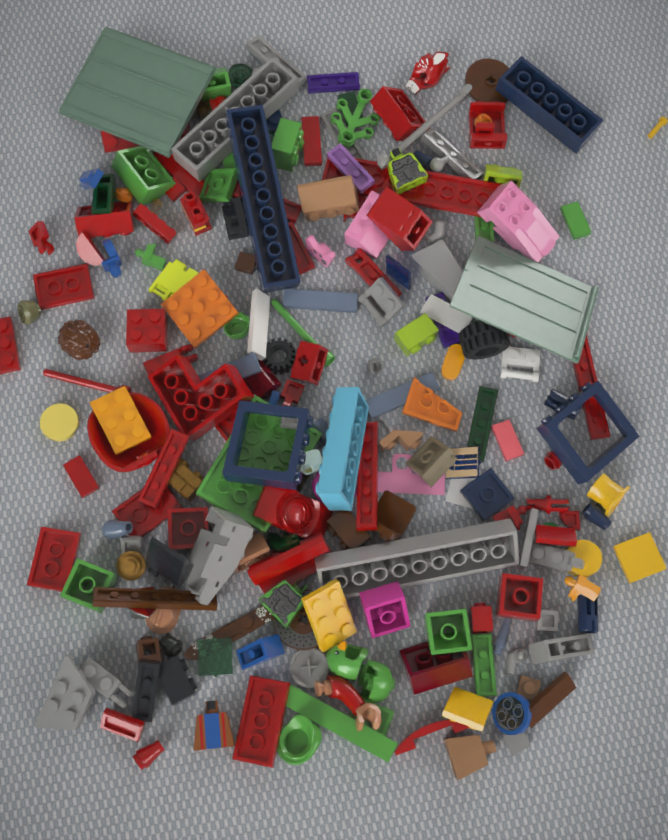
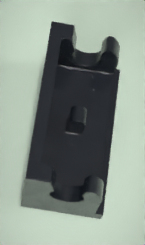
(234, 219)

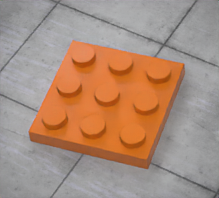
(199, 308)

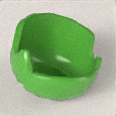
(238, 327)

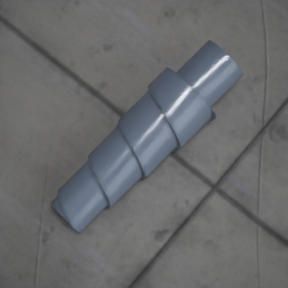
(500, 642)

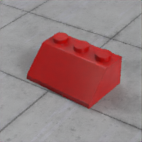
(397, 112)
(106, 225)

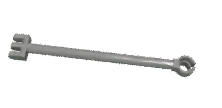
(383, 159)

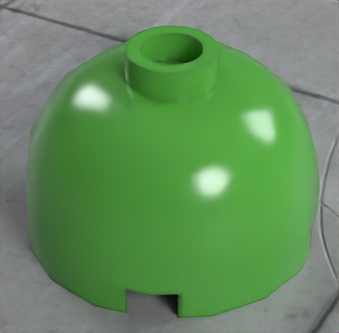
(375, 681)

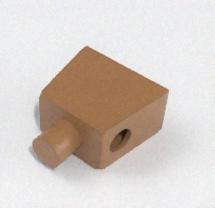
(468, 754)

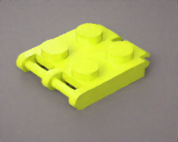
(172, 279)

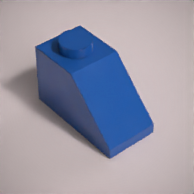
(260, 651)

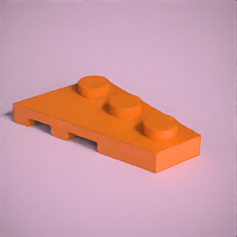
(428, 407)

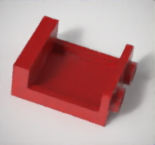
(493, 140)

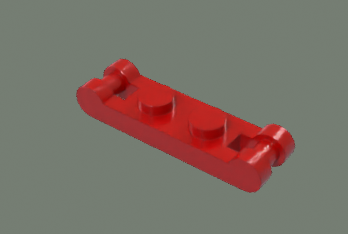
(368, 269)

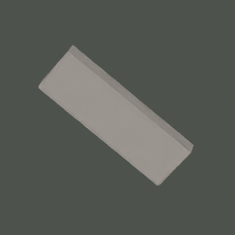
(527, 538)

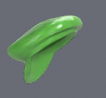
(299, 740)

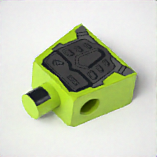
(405, 171)

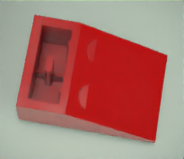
(399, 220)

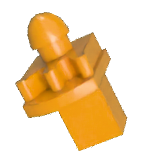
(582, 586)

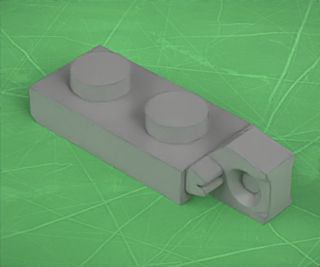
(554, 558)

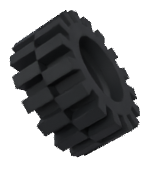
(284, 365)

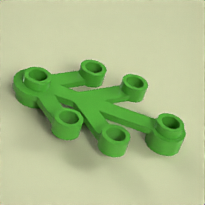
(354, 121)

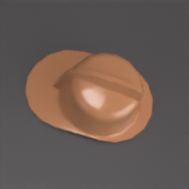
(163, 619)

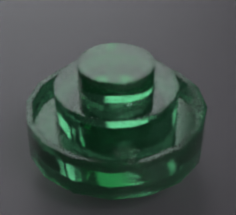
(239, 74)

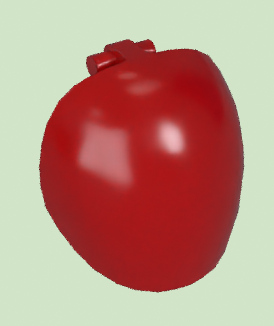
(141, 454)

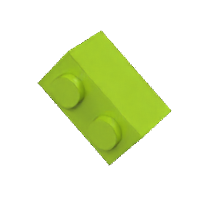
(416, 335)

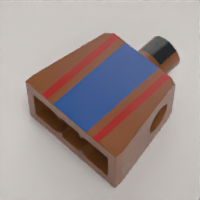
(213, 729)

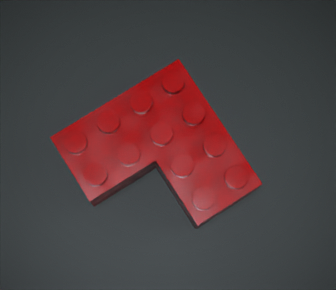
(194, 403)

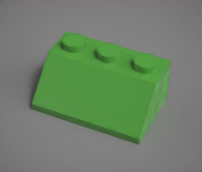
(142, 174)

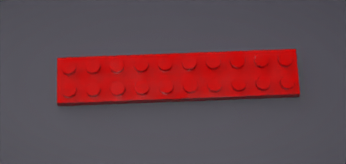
(439, 192)

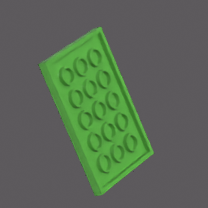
(263, 447)

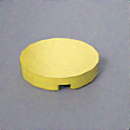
(59, 422)

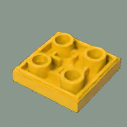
(639, 557)
(467, 708)

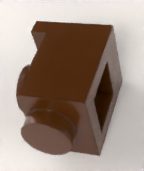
(148, 644)

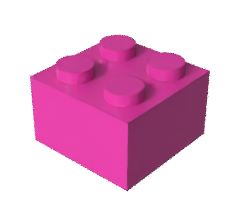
(385, 609)

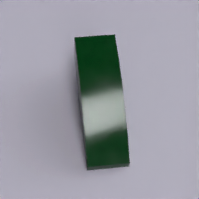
(104, 195)

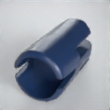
(556, 398)
(587, 614)

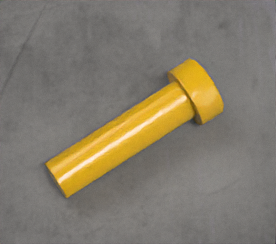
(662, 121)

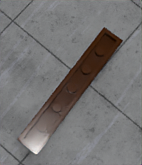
(149, 599)

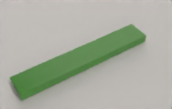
(340, 724)

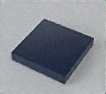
(487, 494)

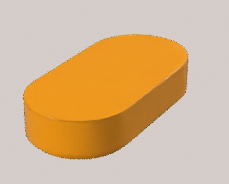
(452, 362)

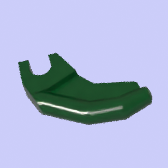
(282, 544)

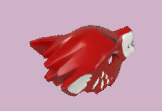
(428, 72)

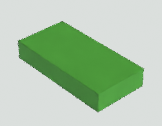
(575, 220)

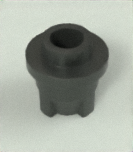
(170, 645)

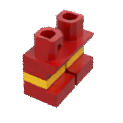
(195, 213)

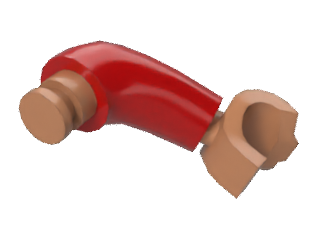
(342, 689)

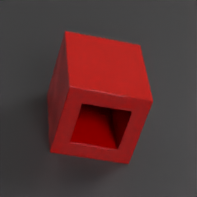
(480, 618)

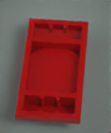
(292, 512)

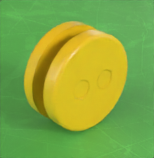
(590, 554)

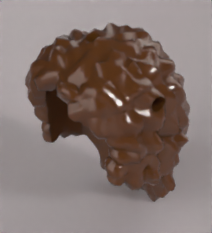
(75, 337)

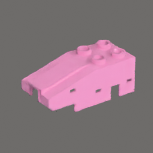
(519, 222)

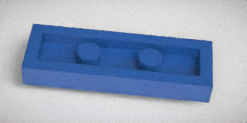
(90, 178)

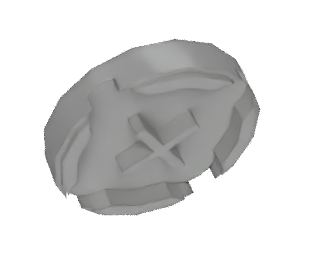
(308, 667)

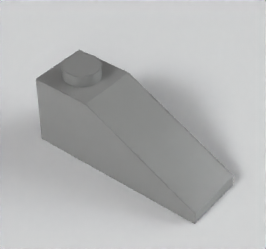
(561, 648)

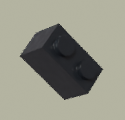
(176, 680)

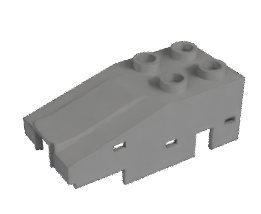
(221, 557)

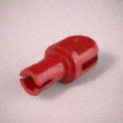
(545, 504)

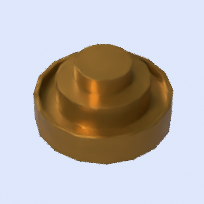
(131, 565)

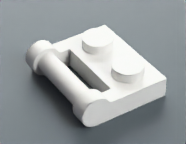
(520, 358)

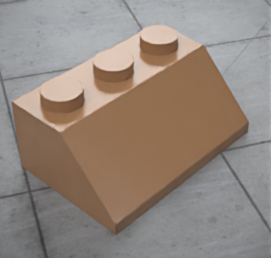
(328, 198)

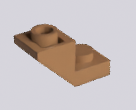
(407, 439)

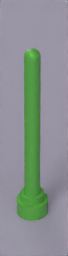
(299, 329)

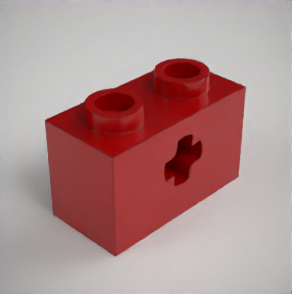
(309, 363)

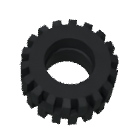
(482, 341)

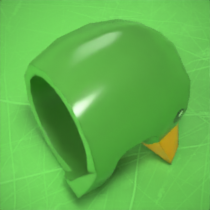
(346, 660)

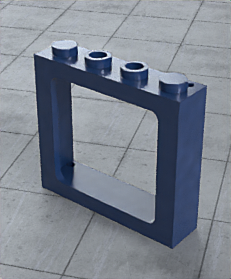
(562, 448)
(263, 477)

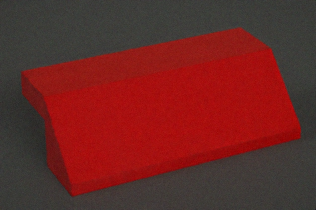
(282, 562)

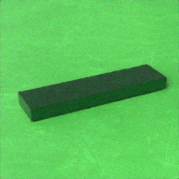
(482, 419)

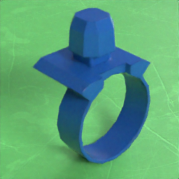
(113, 262)

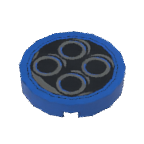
(511, 713)

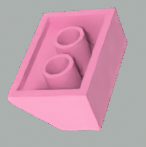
(364, 233)

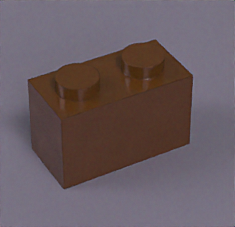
(344, 528)

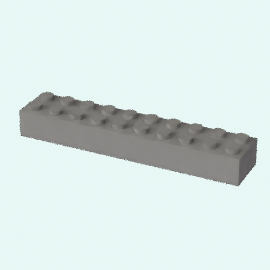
(421, 558)

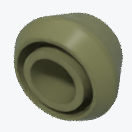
(28, 311)

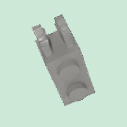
(105, 681)

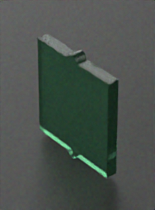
(215, 656)

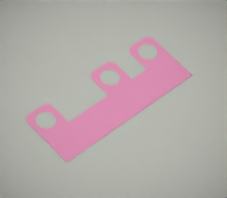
(407, 482)

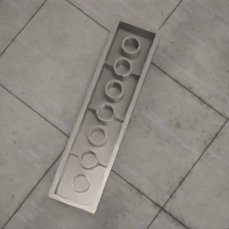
(210, 141)

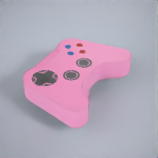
(319, 251)

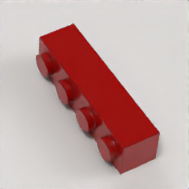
(154, 224)

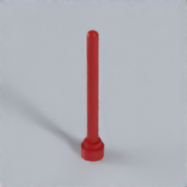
(83, 382)

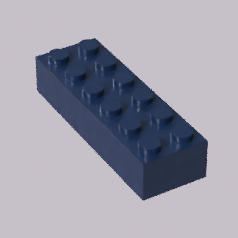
(548, 104)

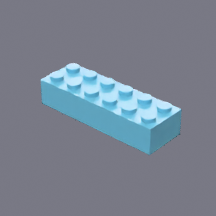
(342, 449)

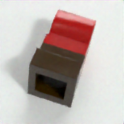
(206, 107)

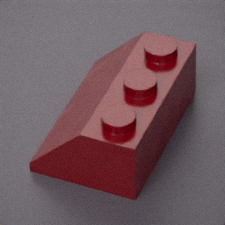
(433, 671)

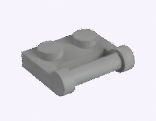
(385, 298)

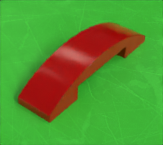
(408, 744)

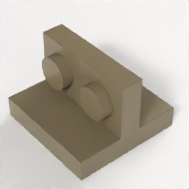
(431, 461)

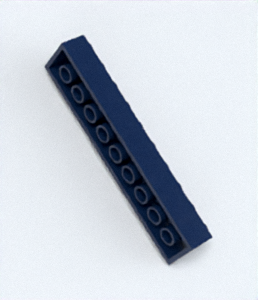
(262, 198)

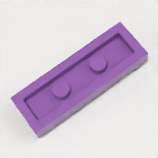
(350, 166)

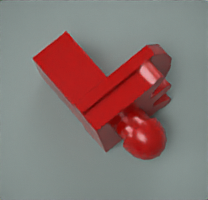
(513, 514)

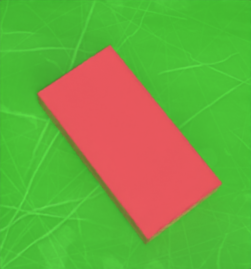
(507, 440)

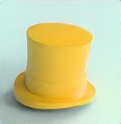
(607, 493)

